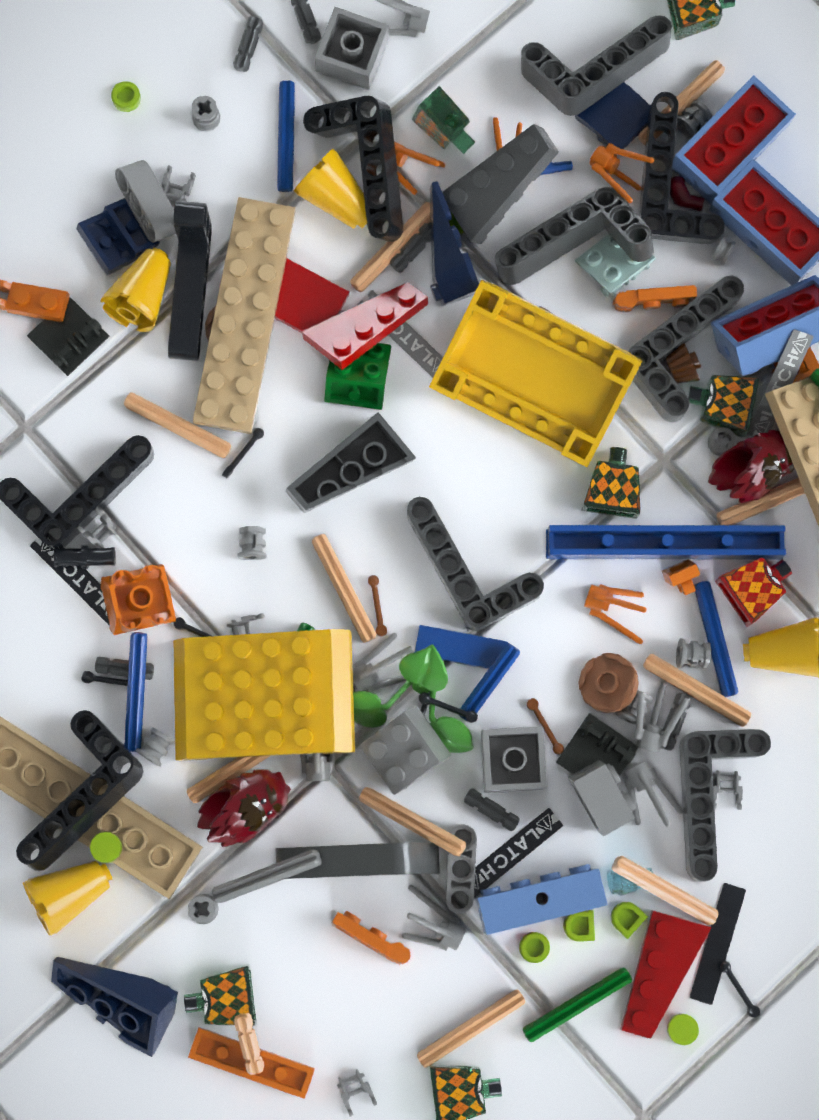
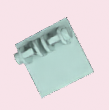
(611, 265)

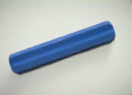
(491, 679)

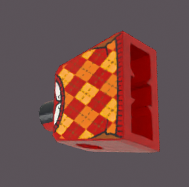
(754, 588)

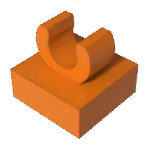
(681, 576)

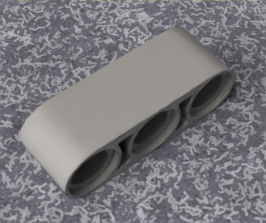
(146, 200)
(462, 884)

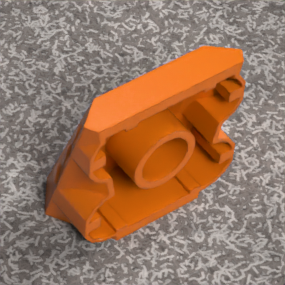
(137, 599)

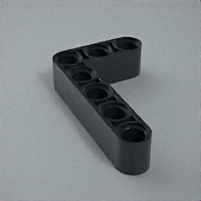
(370, 156)
(662, 181)
(194, 237)
(81, 497)
(86, 794)

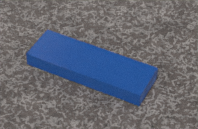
(460, 647)

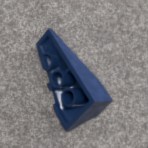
(451, 270)
(129, 1002)

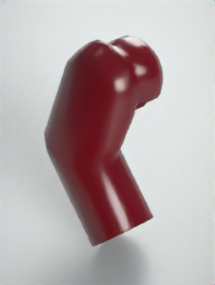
(682, 197)

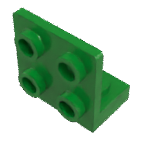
(361, 381)

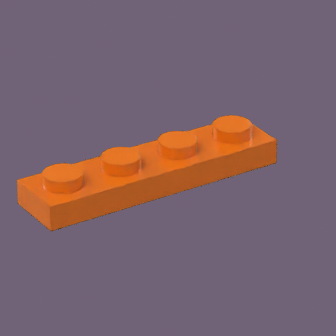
(226, 1055)

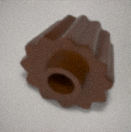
(683, 365)

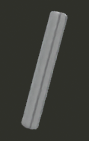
(266, 876)

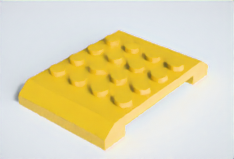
(535, 372)
(264, 694)

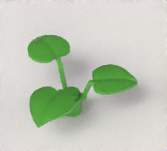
(426, 674)

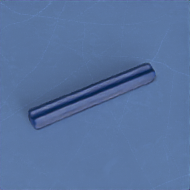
(286, 136)
(716, 639)
(135, 691)

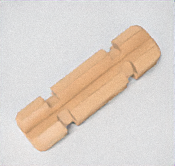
(249, 1043)

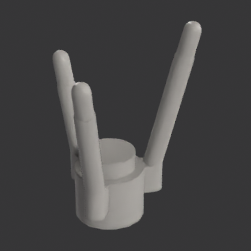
(415, 17)
(365, 675)
(651, 736)
(318, 768)
(643, 778)
(449, 933)

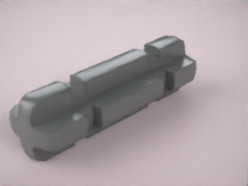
(306, 21)
(248, 44)
(411, 248)
(119, 667)
(677, 701)
(491, 809)

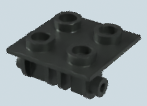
(69, 341)
(597, 742)

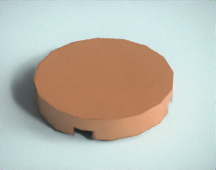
(608, 683)

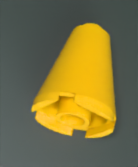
(334, 190)
(139, 291)
(786, 649)
(66, 893)

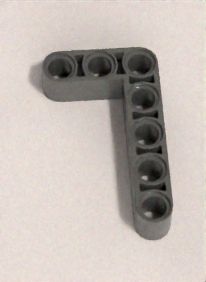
(580, 89)
(572, 227)
(674, 338)
(461, 573)
(704, 791)
(368, 859)

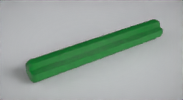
(577, 1004)

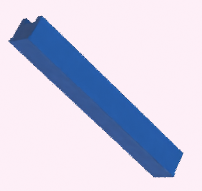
(666, 542)

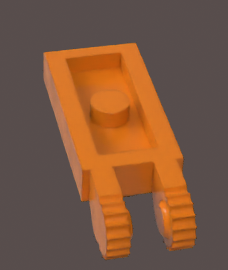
(654, 297)
(34, 301)
(372, 939)

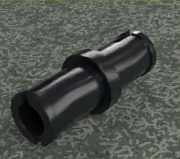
(84, 557)

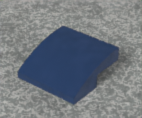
(617, 116)
(115, 237)

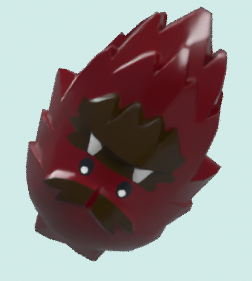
(752, 466)
(243, 807)

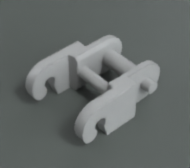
(186, 188)
(105, 522)
(245, 621)
(738, 790)
(346, 1096)

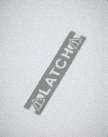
(413, 344)
(782, 376)

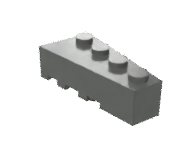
(498, 182)
(353, 463)

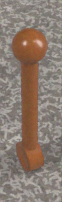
(381, 629)
(532, 705)

